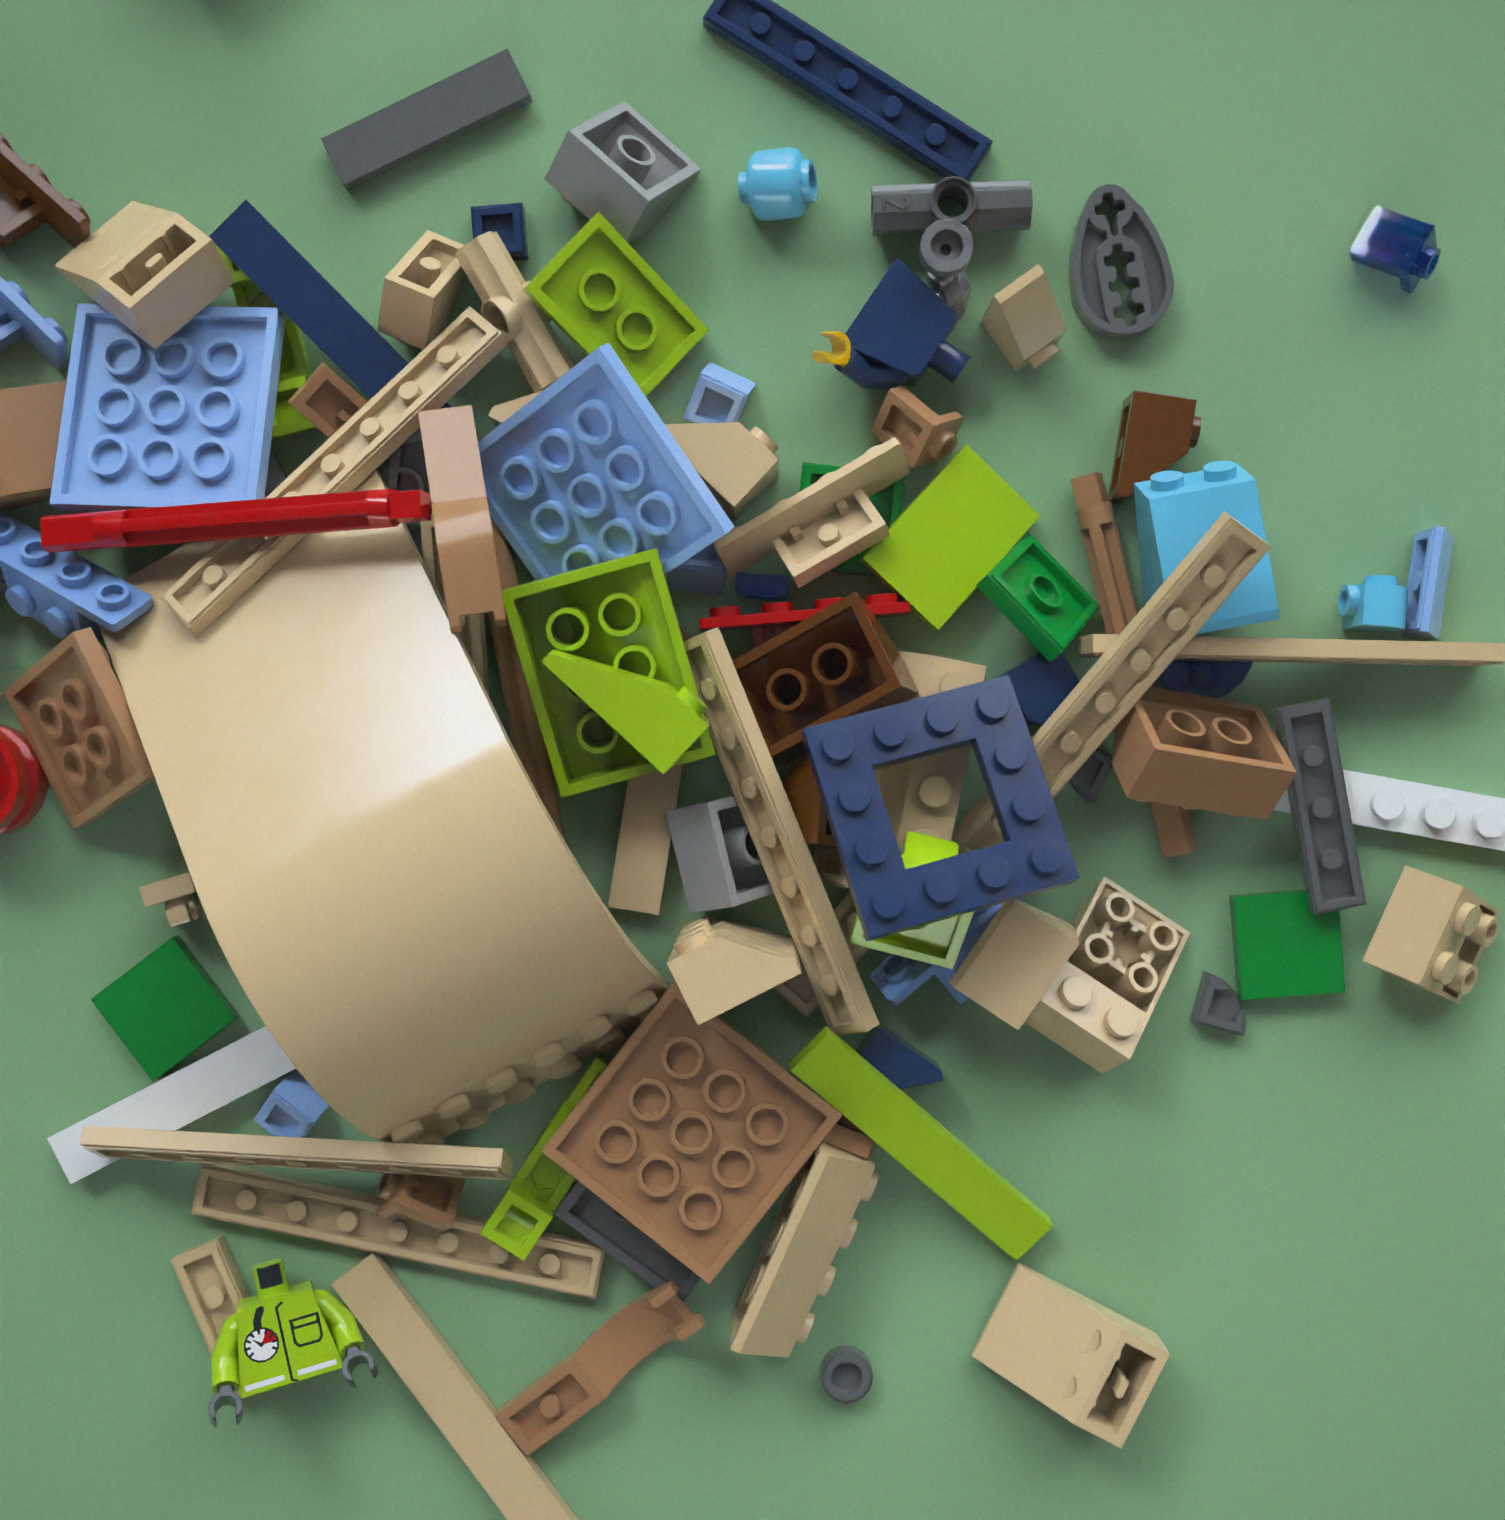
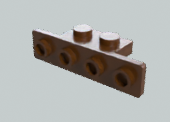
(31, 200)

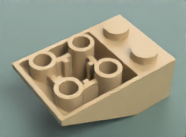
(148, 270)
(1111, 979)
(1072, 1354)

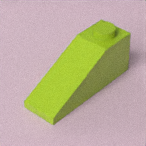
(640, 708)

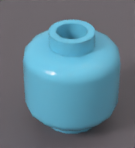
(778, 184)

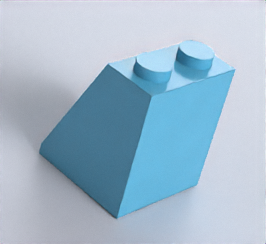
(1178, 511)

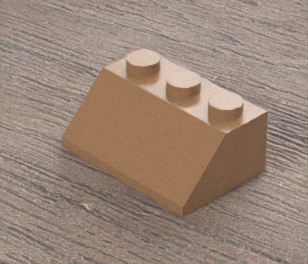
(1201, 754)

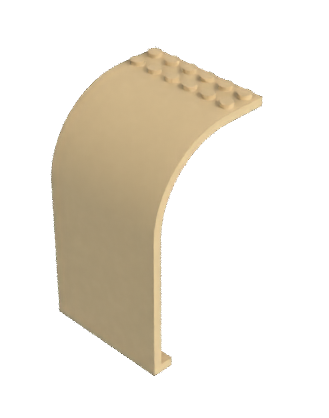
(374, 839)

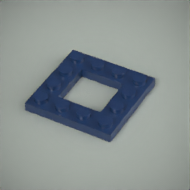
(899, 899)

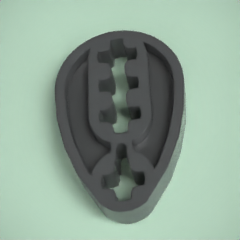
(1147, 269)

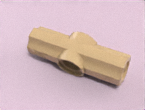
(512, 310)

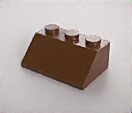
(822, 673)

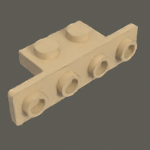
(820, 522)

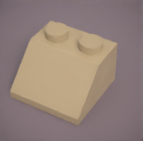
(730, 461)

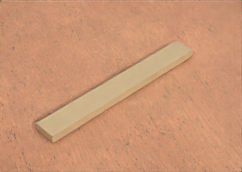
(340, 464)
(1321, 651)
(1131, 664)
(778, 838)
(297, 1152)
(351, 1221)
(448, 1392)

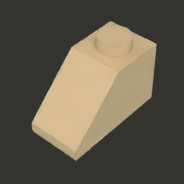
(421, 291)
(1025, 320)

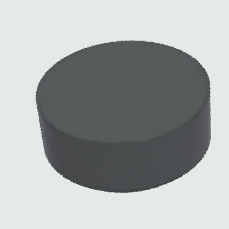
(846, 1374)

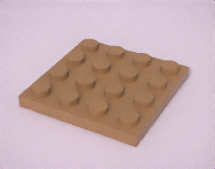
(691, 1133)

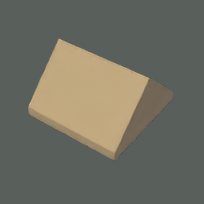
(1015, 961)

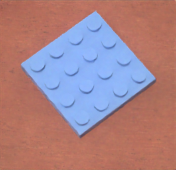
(170, 419)
(595, 476)

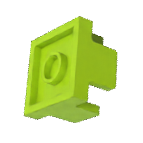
(932, 943)

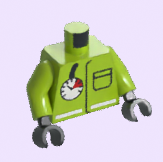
(282, 1339)

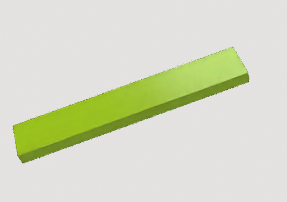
(920, 1143)

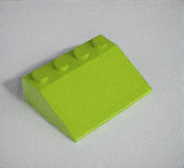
(613, 616)

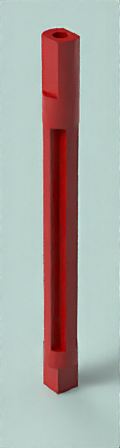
(234, 520)

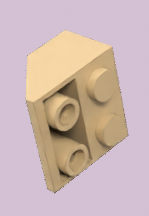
(1433, 934)

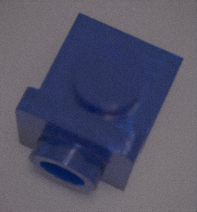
(1397, 247)

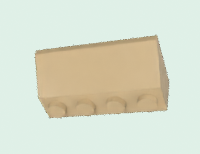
(927, 790)
(728, 964)
(800, 1252)

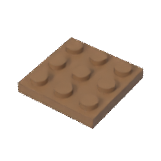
(81, 728)

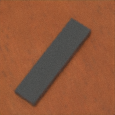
(426, 119)
(1320, 807)

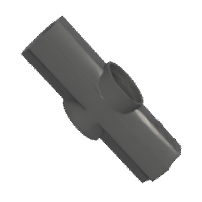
(984, 204)

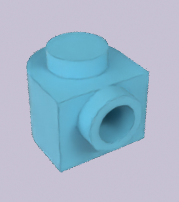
(1374, 605)

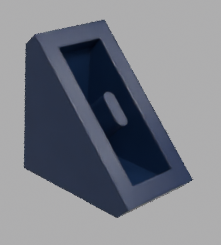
(898, 1059)

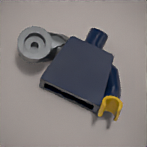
(907, 321)

